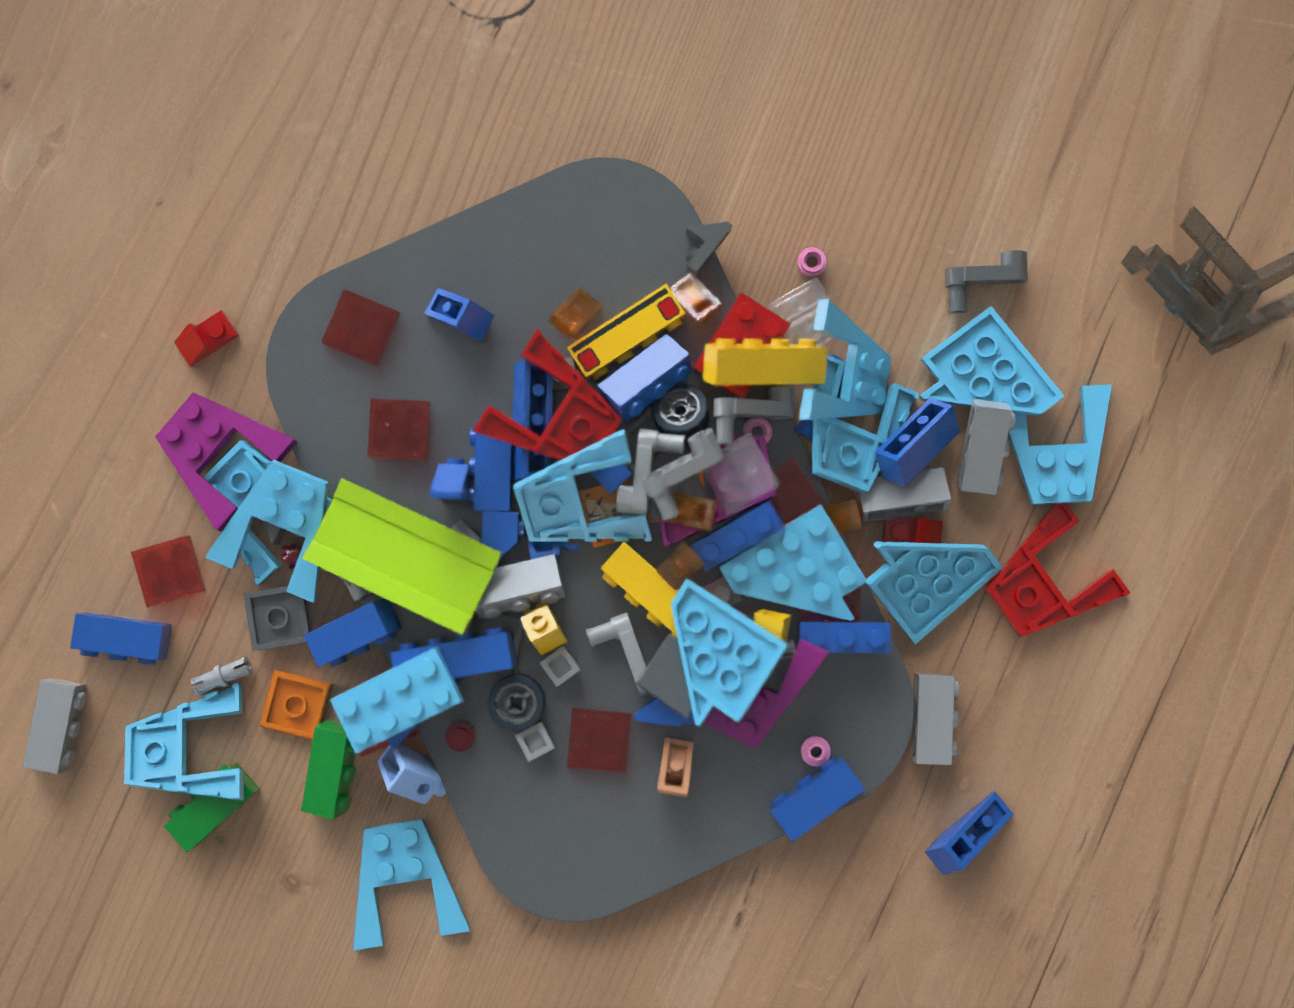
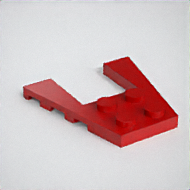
(577, 423)
(1027, 592)

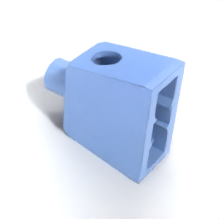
(410, 774)

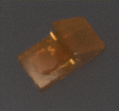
(695, 298)
(575, 314)
(694, 511)
(844, 516)
(680, 566)

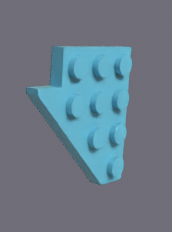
(929, 581)
(721, 653)

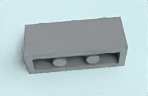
(985, 447)
(889, 500)
(521, 586)
(934, 719)
(54, 726)

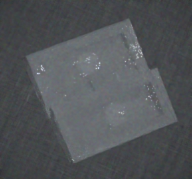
(800, 310)
(740, 475)

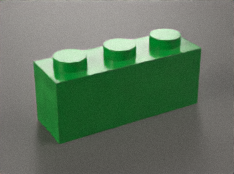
(329, 772)
(204, 814)

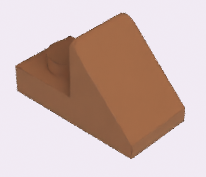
(675, 767)

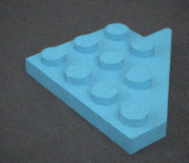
(989, 365)
(798, 567)

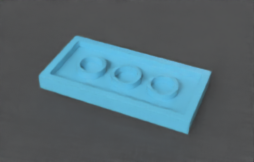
(396, 700)

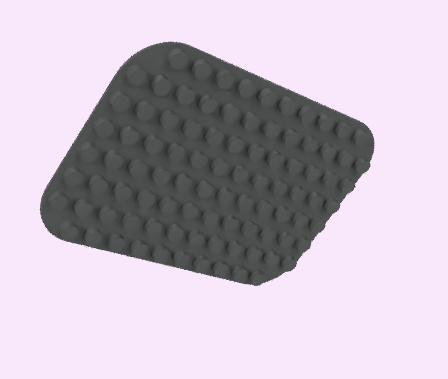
(545, 832)

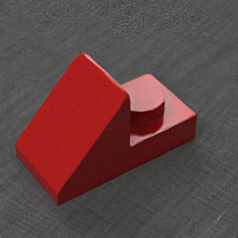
(205, 338)
(912, 530)

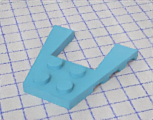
(864, 372)
(846, 451)
(1066, 470)
(234, 479)
(287, 501)
(554, 507)
(158, 749)
(400, 855)

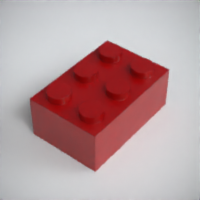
(745, 321)

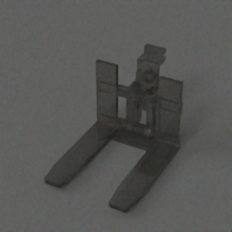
(1213, 315)

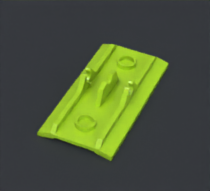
(403, 556)

